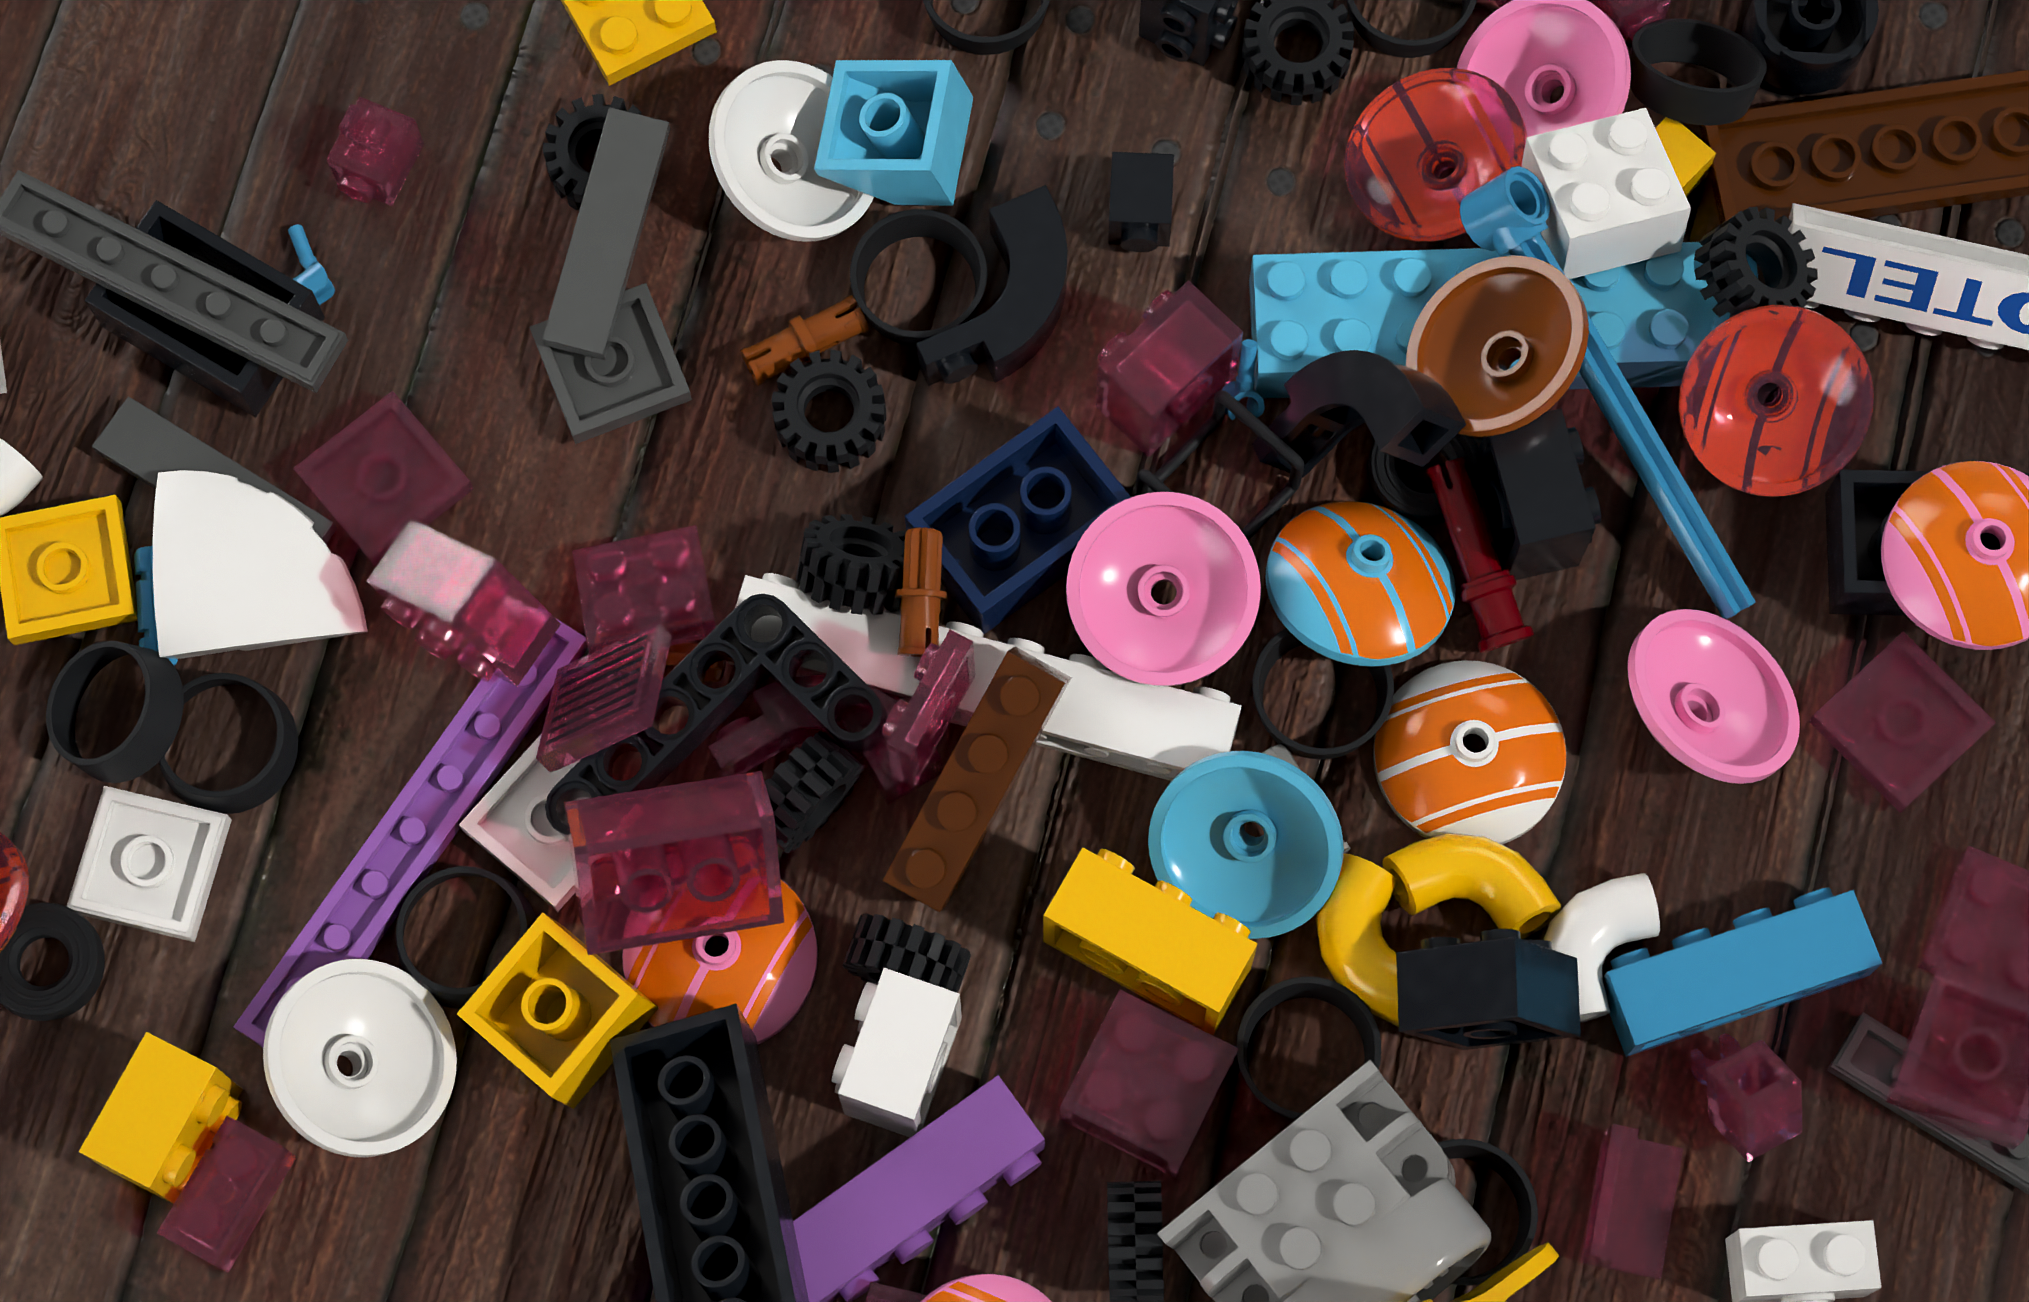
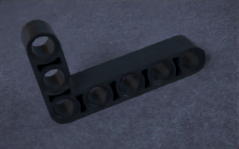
(711, 706)

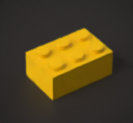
(1149, 938)

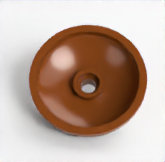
(1488, 321)

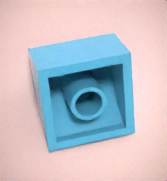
(896, 129)

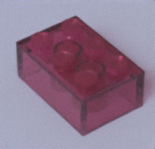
(675, 862)

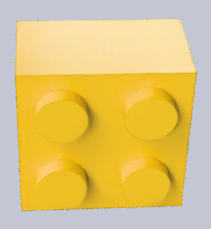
(556, 1010)
(161, 1118)

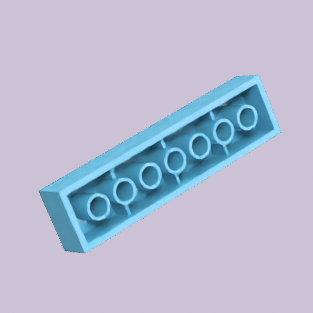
(1371, 299)

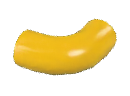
(1475, 871)
(1353, 936)

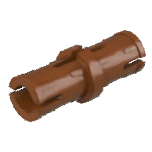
(804, 337)

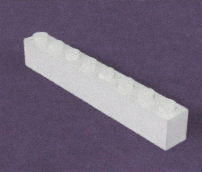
(1096, 717)

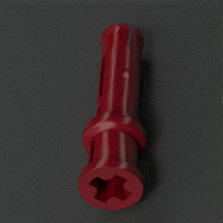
(1486, 585)

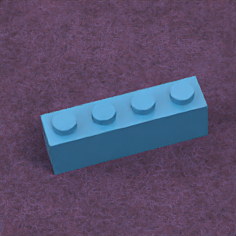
(1739, 971)

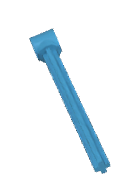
(1509, 218)

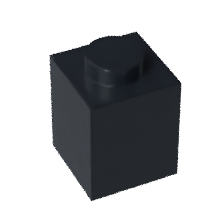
(1141, 200)

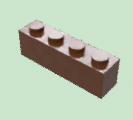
(977, 778)

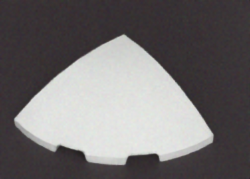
(242, 570)

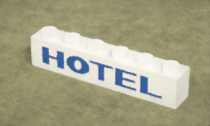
(1916, 278)

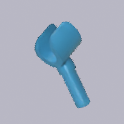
(314, 275)
(1245, 381)

